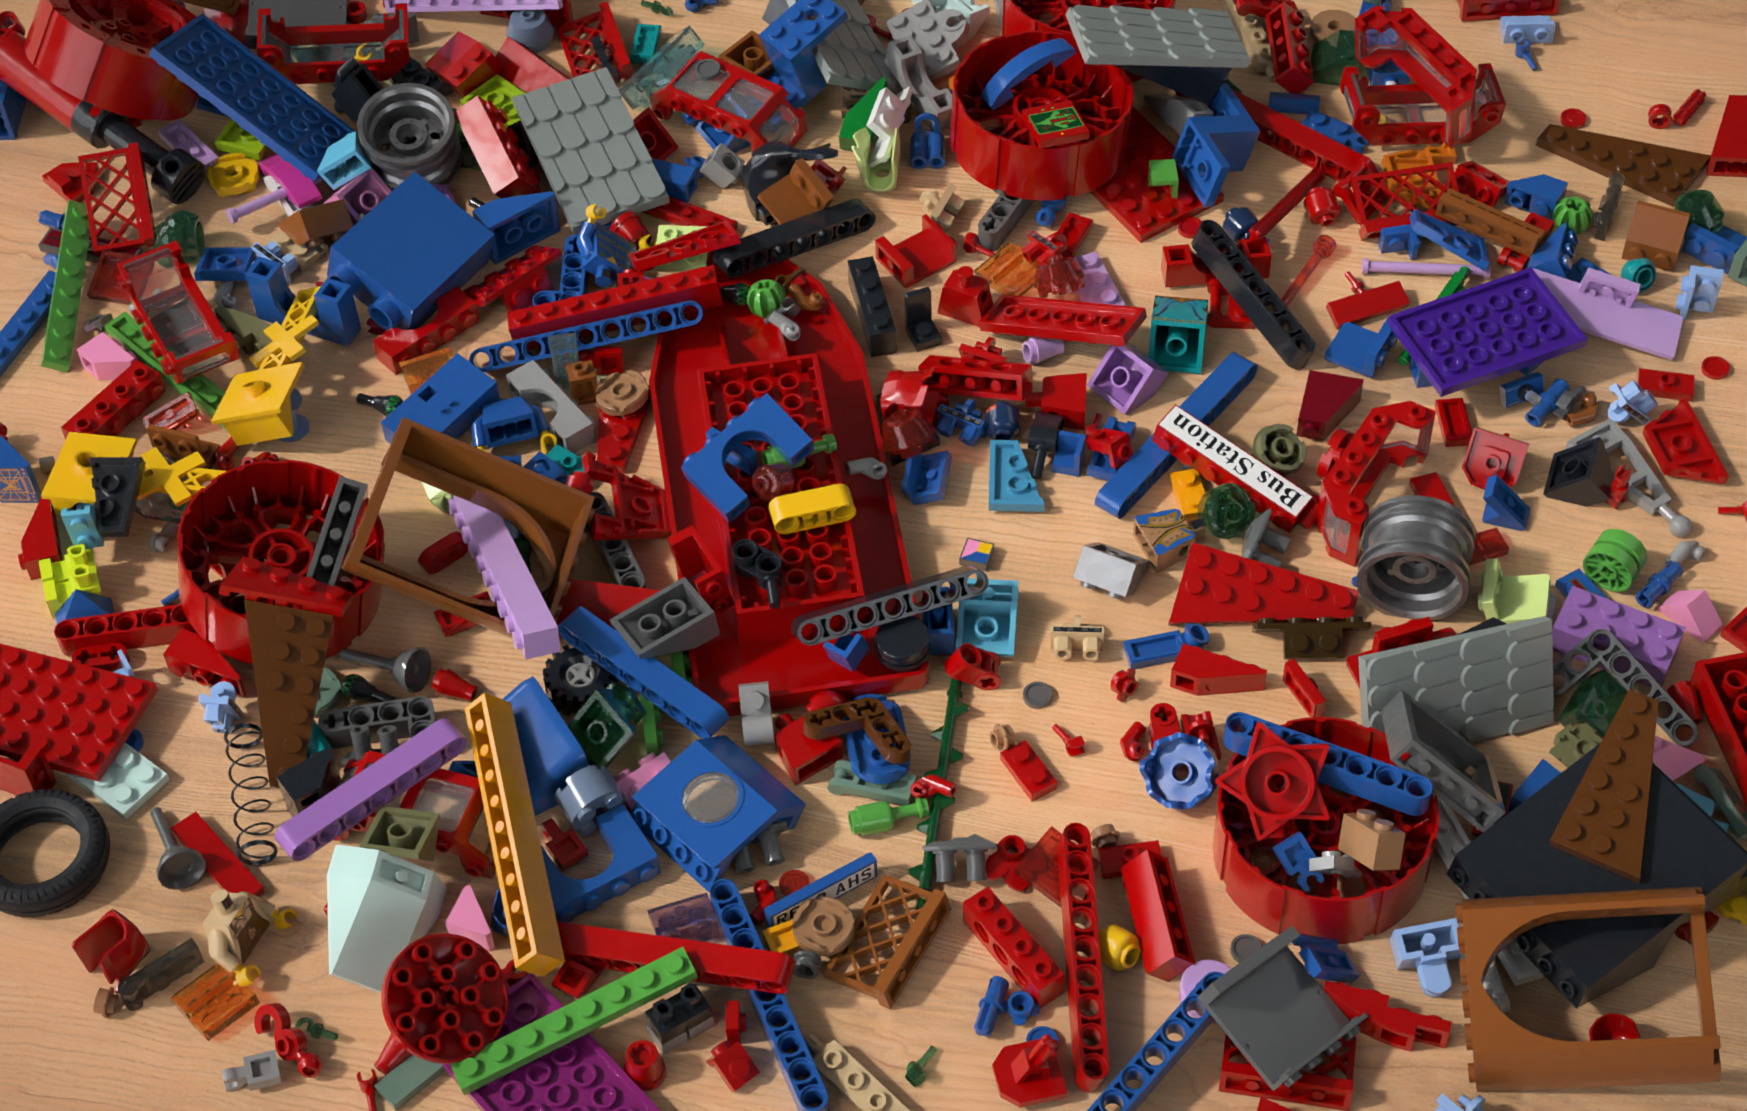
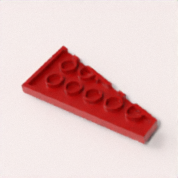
(1242, 590)

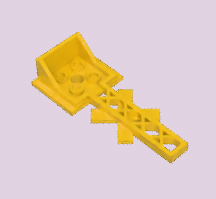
(259, 401)
(72, 482)

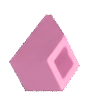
(105, 357)

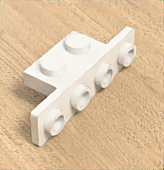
(884, 118)

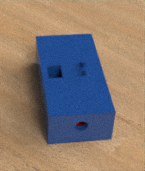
(446, 400)

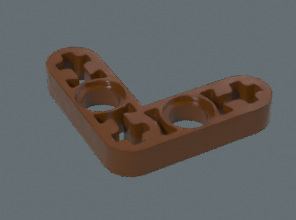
(866, 715)

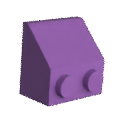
(1127, 378)

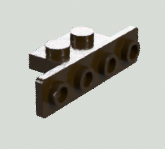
(1312, 639)

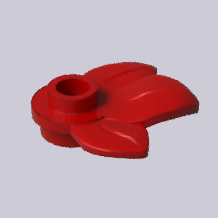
(1003, 863)

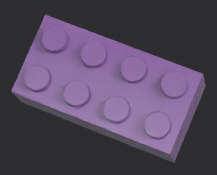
(1645, 636)

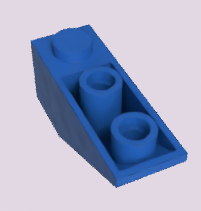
(1556, 253)

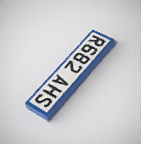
(832, 885)

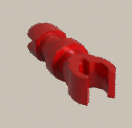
(1619, 486)

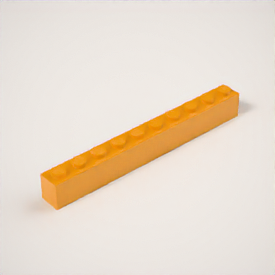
(514, 836)

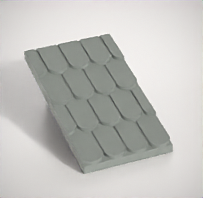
(1168, 46)
(850, 53)
(590, 148)
(1475, 682)

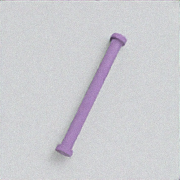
(234, 214)
(1424, 268)

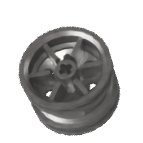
(402, 135)
(1416, 558)

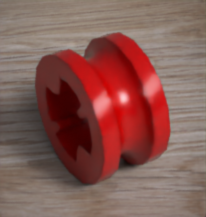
(356, 12)
(1656, 110)

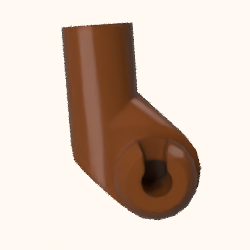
(805, 302)
(1586, 413)

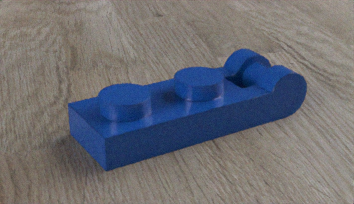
(1100, 464)

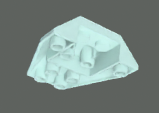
(376, 911)

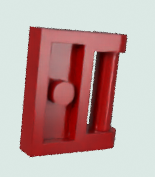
(1343, 188)
(1236, 317)

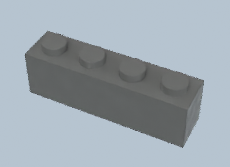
(338, 531)

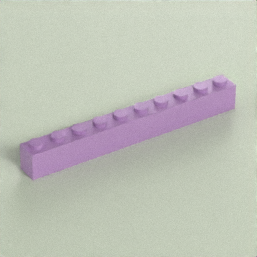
(508, 578)

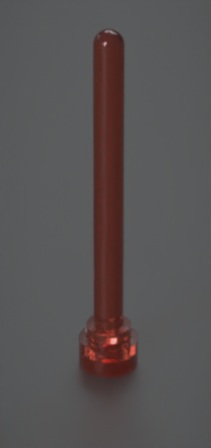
(1322, 248)

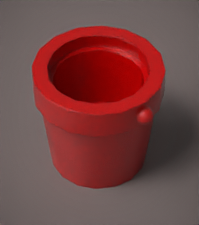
(631, 228)
(645, 1065)

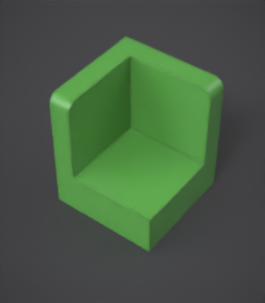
(1164, 173)

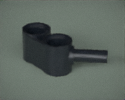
(1043, 439)
(761, 563)

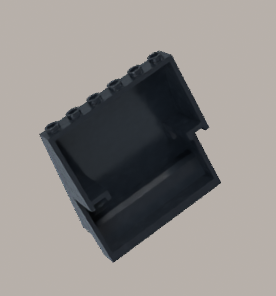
(1600, 953)

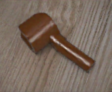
(785, 280)

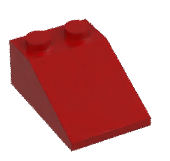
(464, 64)

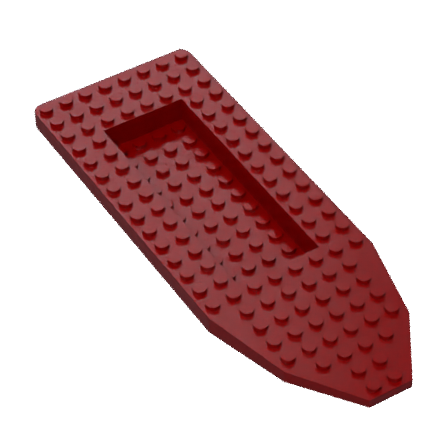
(822, 382)

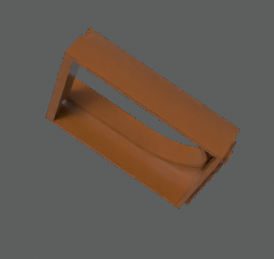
(538, 506)
(1518, 1059)

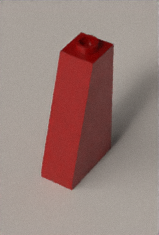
(1730, 146)

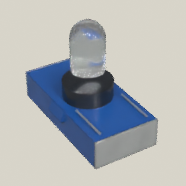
(1522, 389)

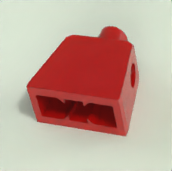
(965, 296)
(1062, 396)
(801, 754)

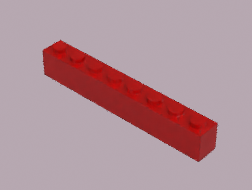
(694, 284)

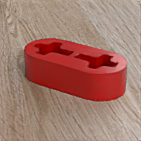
(443, 553)
(101, 656)

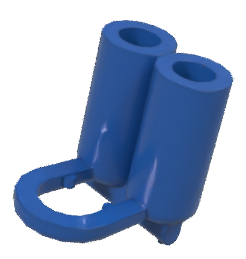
(927, 146)

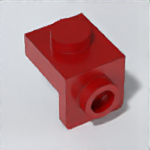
(829, 176)
(733, 1064)

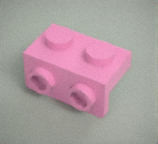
(633, 781)

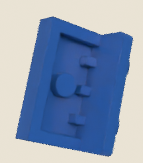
(926, 477)

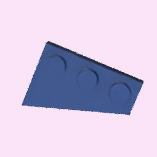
(1456, 240)

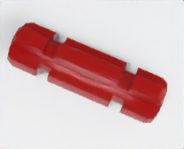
(1689, 107)

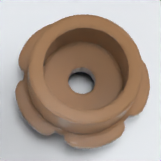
(1002, 737)
(1104, 836)
(106, 1002)

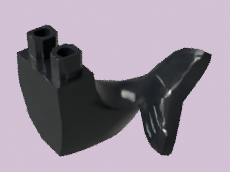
(771, 164)

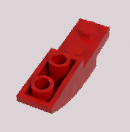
(1387, 1024)

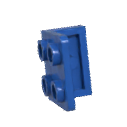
(1713, 248)
(1361, 348)

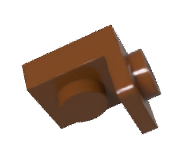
(582, 381)

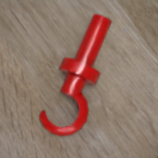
(1357, 286)

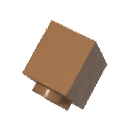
(1371, 840)

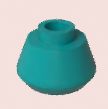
(1640, 271)

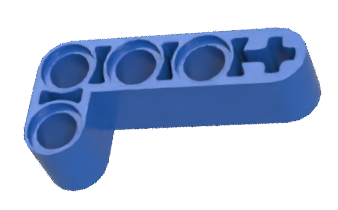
(573, 276)

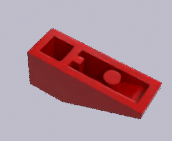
(40, 540)

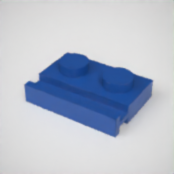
(1325, 960)

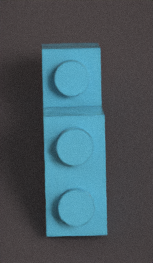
(82, 525)

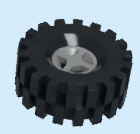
(565, 672)

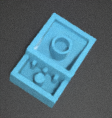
(990, 618)

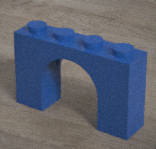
(333, 300)
(761, 421)
(632, 864)

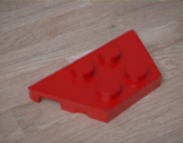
(1683, 446)

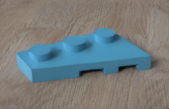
(1010, 480)

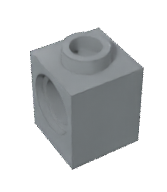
(722, 166)

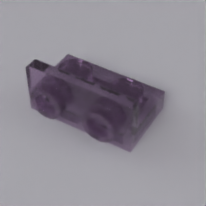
(686, 919)

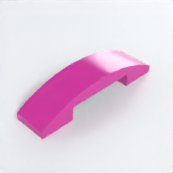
(298, 187)

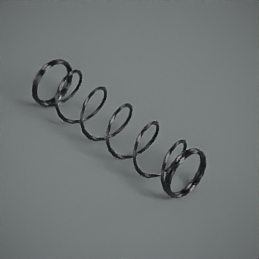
(268, 858)

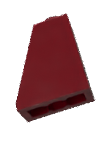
(1326, 403)

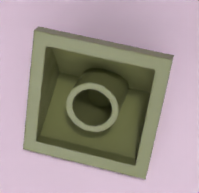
(403, 833)

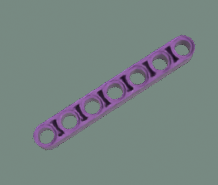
(370, 789)

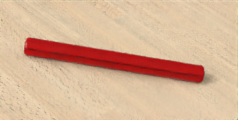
(1286, 204)

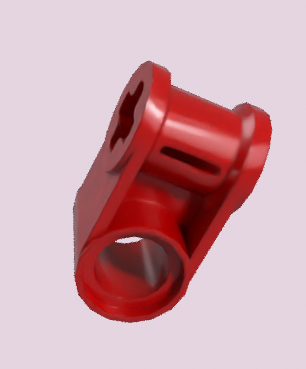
(973, 665)
(1163, 722)

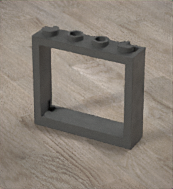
(1443, 758)

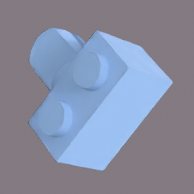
(1428, 950)

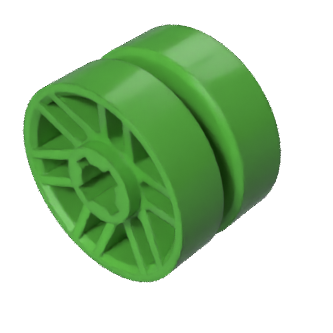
(1615, 560)

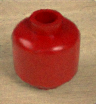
(1321, 206)

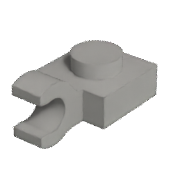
(1334, 863)
(258, 1071)

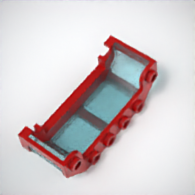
(318, 51)

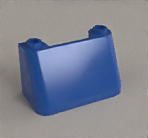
(545, 743)

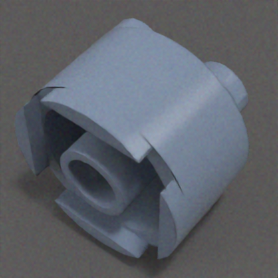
(587, 796)

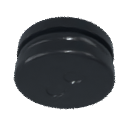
(903, 644)

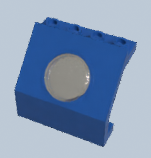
(711, 806)

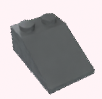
(667, 622)

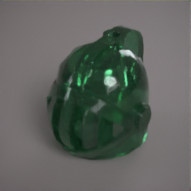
(186, 229)

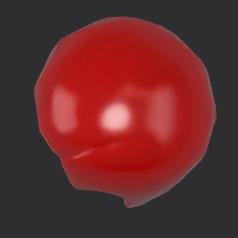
(1613, 1027)

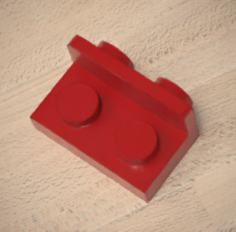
(1480, 183)

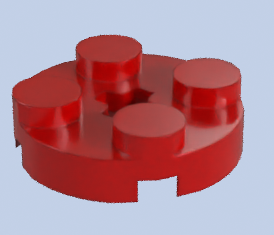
(1337, 443)

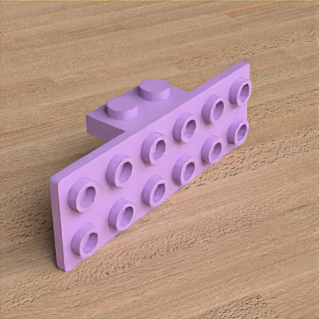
(1607, 309)

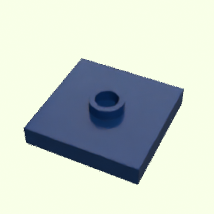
(224, 264)

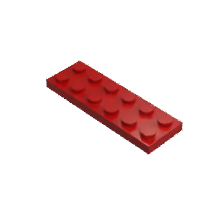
(1063, 319)

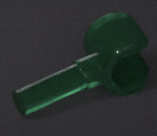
(915, 1073)

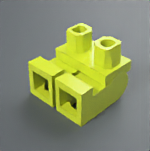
(64, 577)

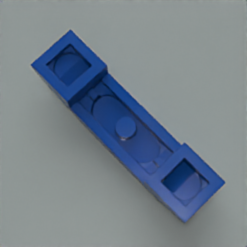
(1022, 66)

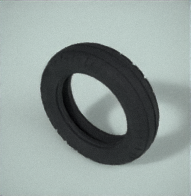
(79, 876)

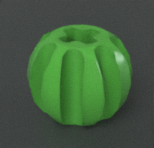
(1574, 212)
(765, 297)

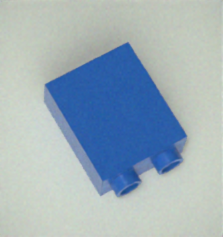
(409, 254)

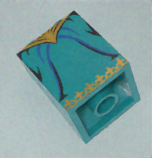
(1178, 333)

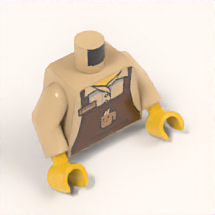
(237, 927)

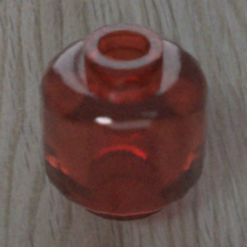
(772, 481)

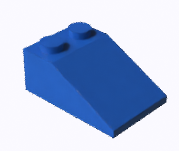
(518, 222)

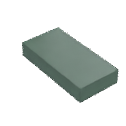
(407, 1080)

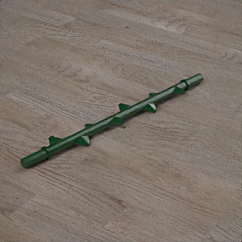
(947, 756)

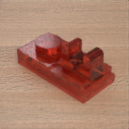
(175, 413)

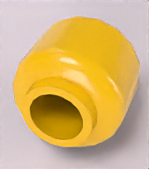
(1118, 947)

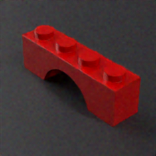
(1184, 267)
(454, 316)

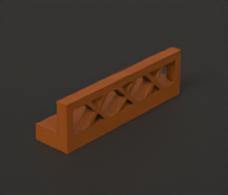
(1489, 222)

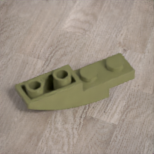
(244, 328)

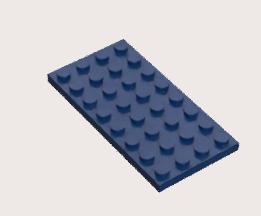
(251, 93)

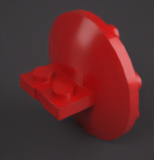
(444, 998)

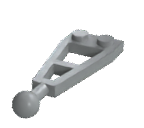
(1613, 438)

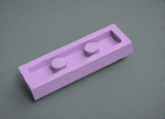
(180, 136)

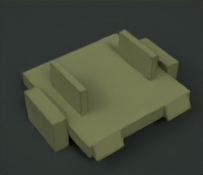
(1574, 744)

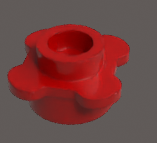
(1124, 684)

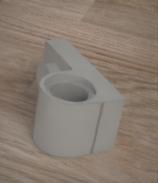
(756, 713)

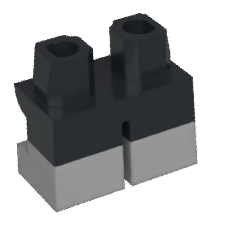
(679, 1016)

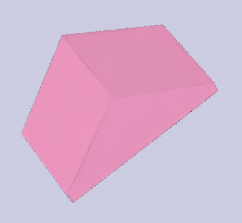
(1694, 611)
(468, 920)

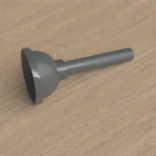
(409, 668)
(179, 864)

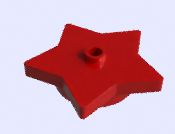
(1272, 804)

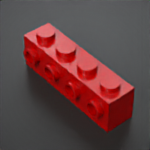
(1289, 48)
(118, 402)
(1157, 916)

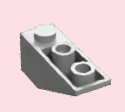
(1177, 109)

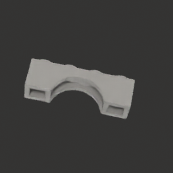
(907, 66)
(535, 386)

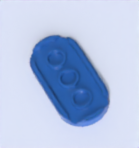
(865, 757)

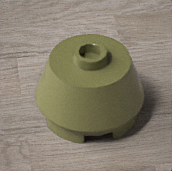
(1279, 449)

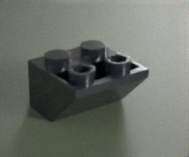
(309, 781)

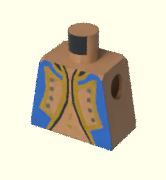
(1166, 537)

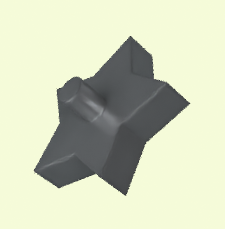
(97, 322)

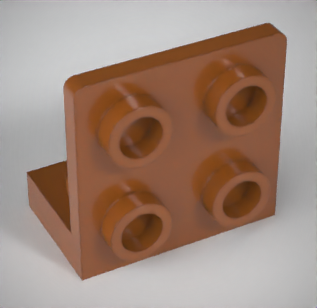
(796, 194)
(181, 444)

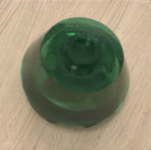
(1704, 209)
(1226, 510)

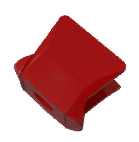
(907, 391)
(113, 945)

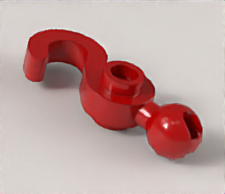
(289, 1041)

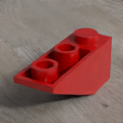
(199, 660)
(1212, 674)

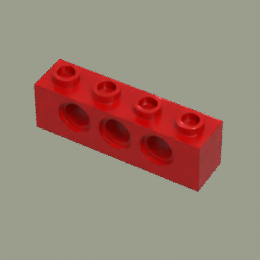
(978, 377)
(1013, 947)

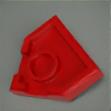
(67, 180)

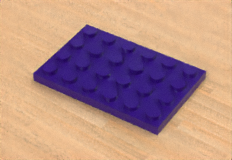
(1486, 331)

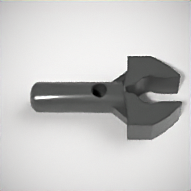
(1567, 400)

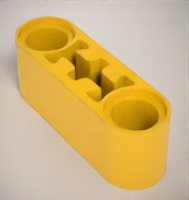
(812, 508)

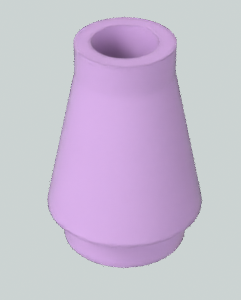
(1038, 349)

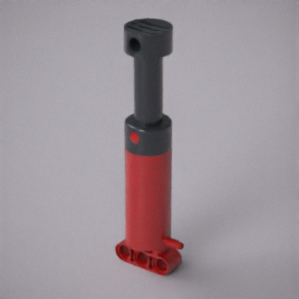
(173, 173)

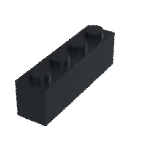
(872, 306)

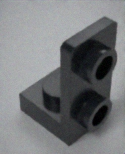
(919, 320)

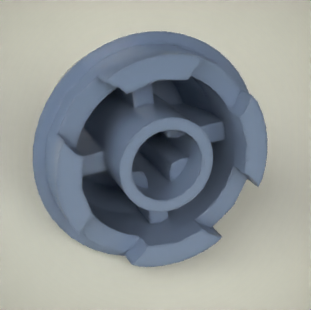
(531, 29)

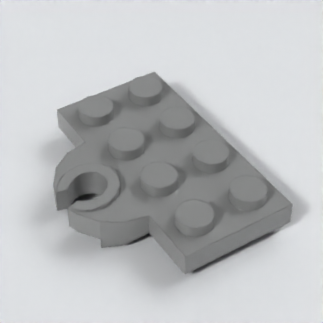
(933, 35)

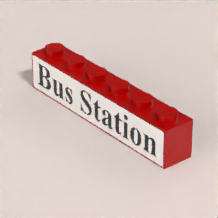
(1226, 462)

